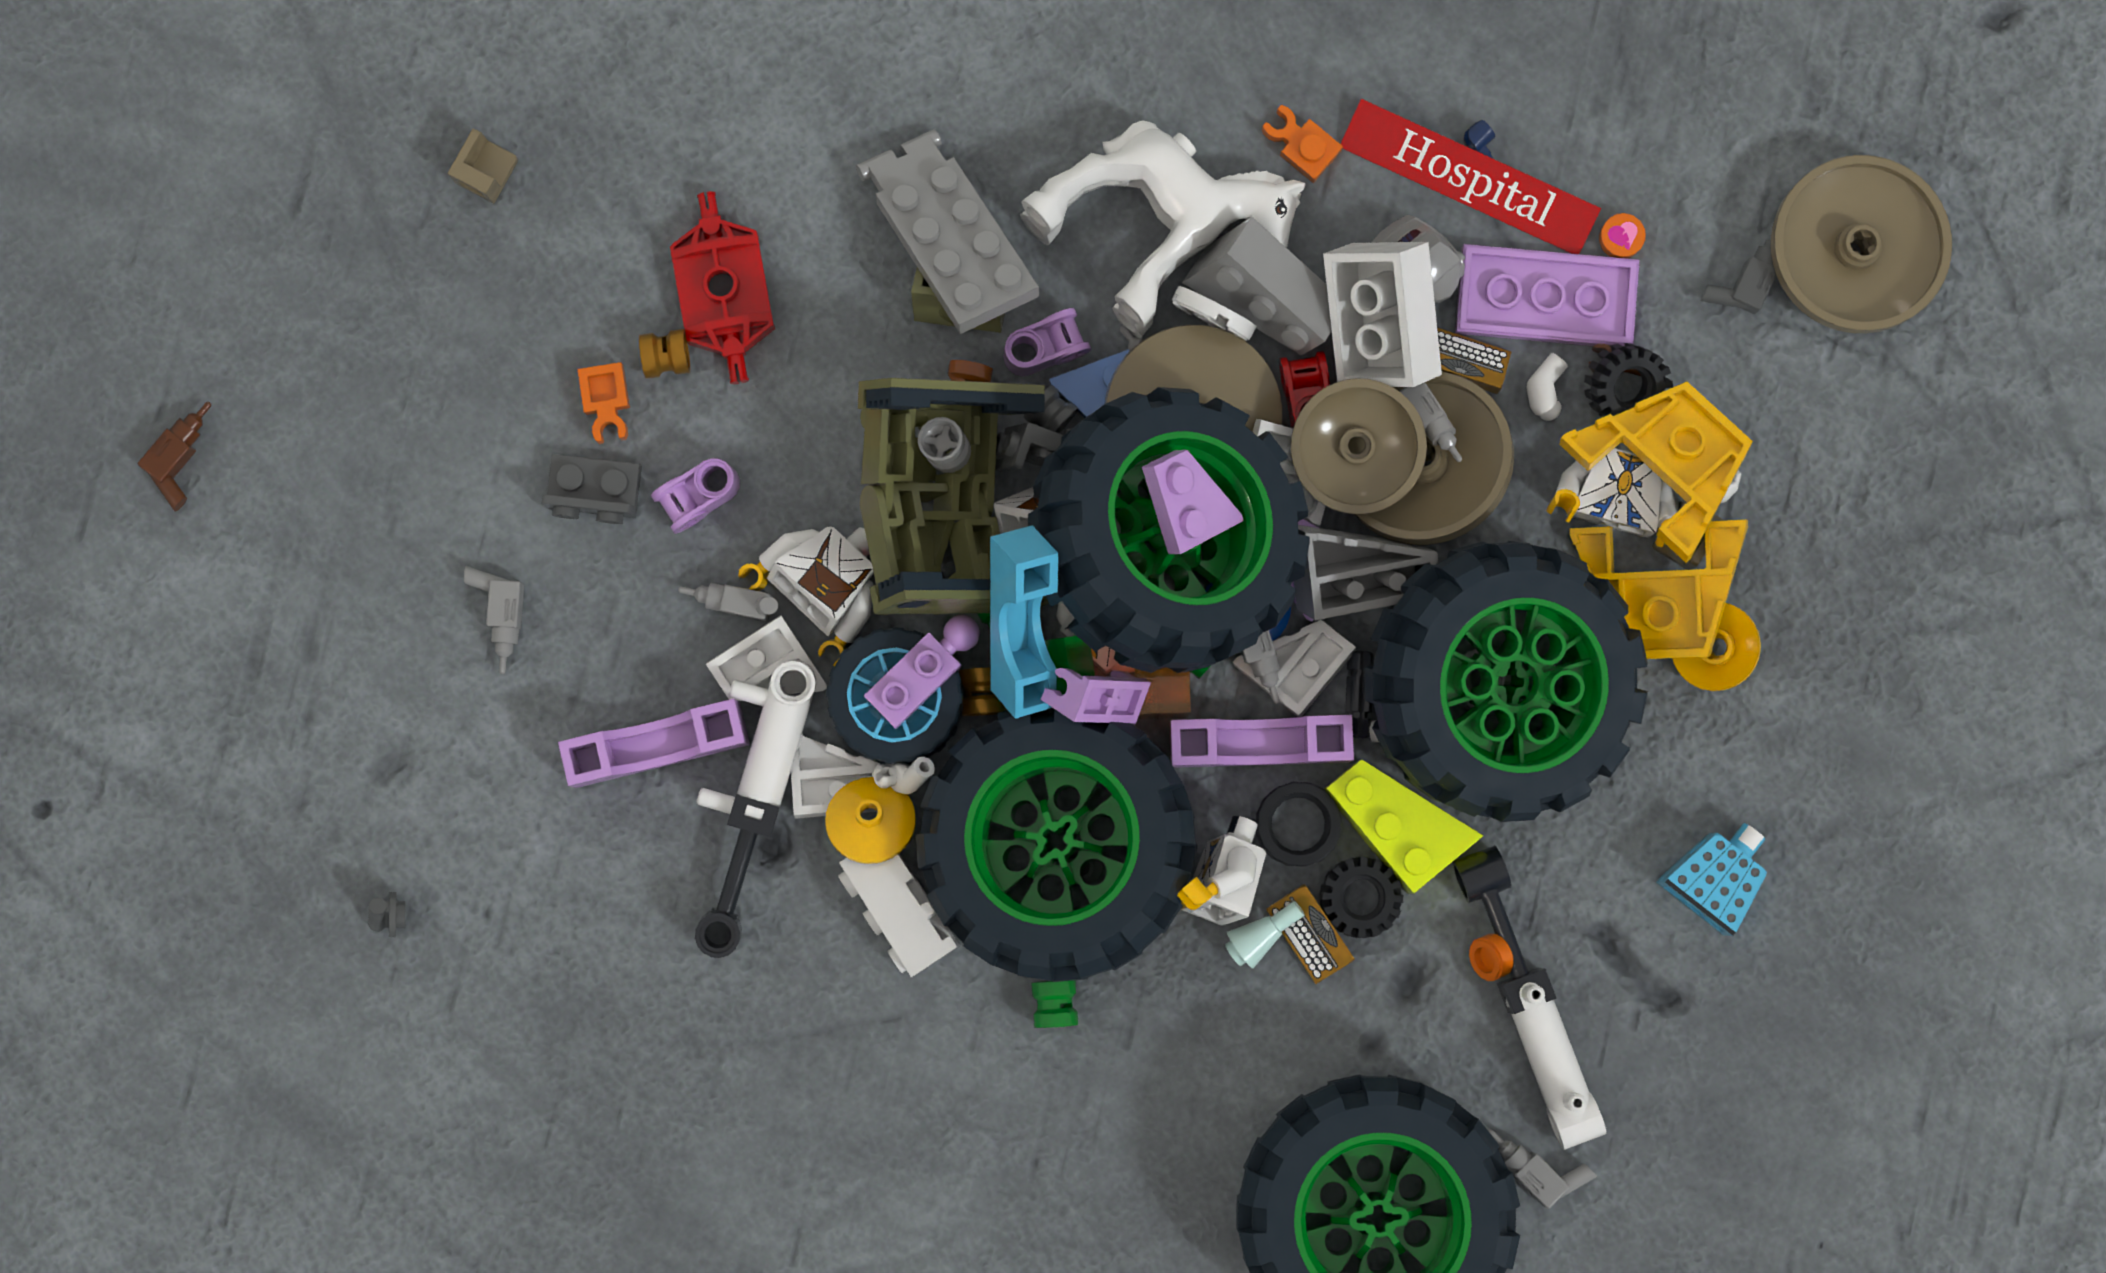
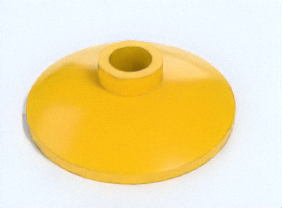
(1733, 666)
(869, 839)

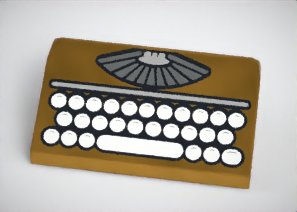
(1473, 360)
(1313, 936)

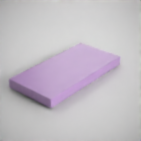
(1547, 296)

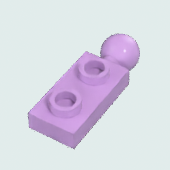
(922, 671)

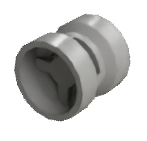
(939, 437)

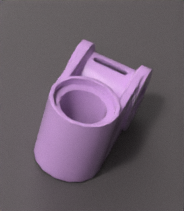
(1048, 342)
(694, 494)

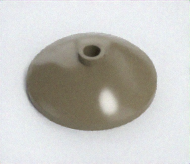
(1391, 453)

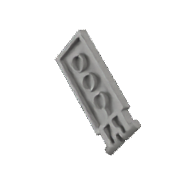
(949, 232)

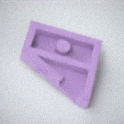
(1187, 501)

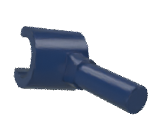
(1479, 136)

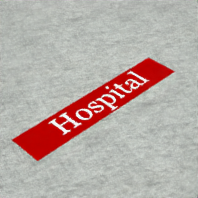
(1470, 177)

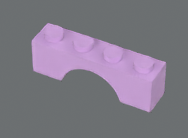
(1261, 741)
(654, 744)

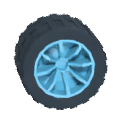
(864, 725)

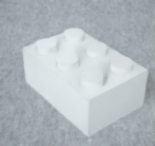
(1383, 312)

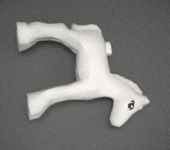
(1182, 198)

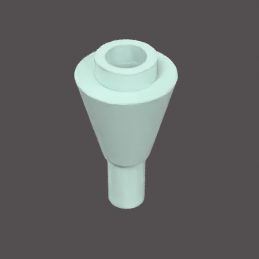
(1253, 940)

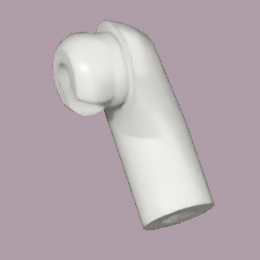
(1541, 388)
(904, 777)

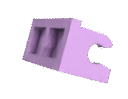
(1098, 697)

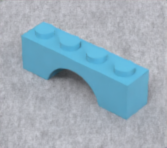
(1020, 575)

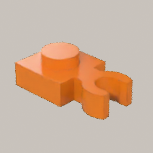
(1306, 148)
(603, 394)

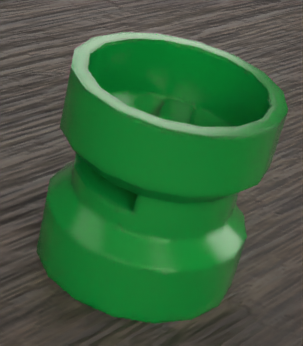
(1054, 1004)

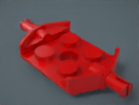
(731, 321)

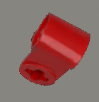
(1302, 380)

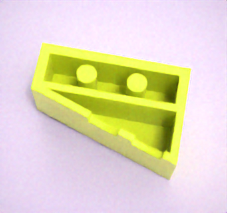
(1400, 825)

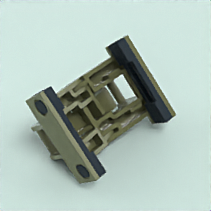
(901, 537)

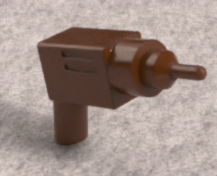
(170, 455)

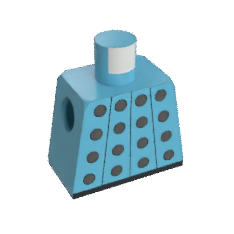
(1718, 878)

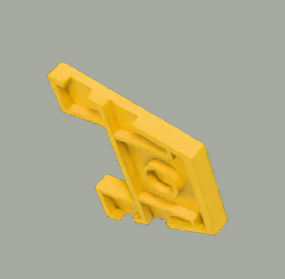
(1680, 441)
(1671, 608)

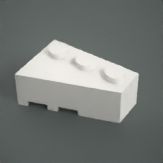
(900, 911)

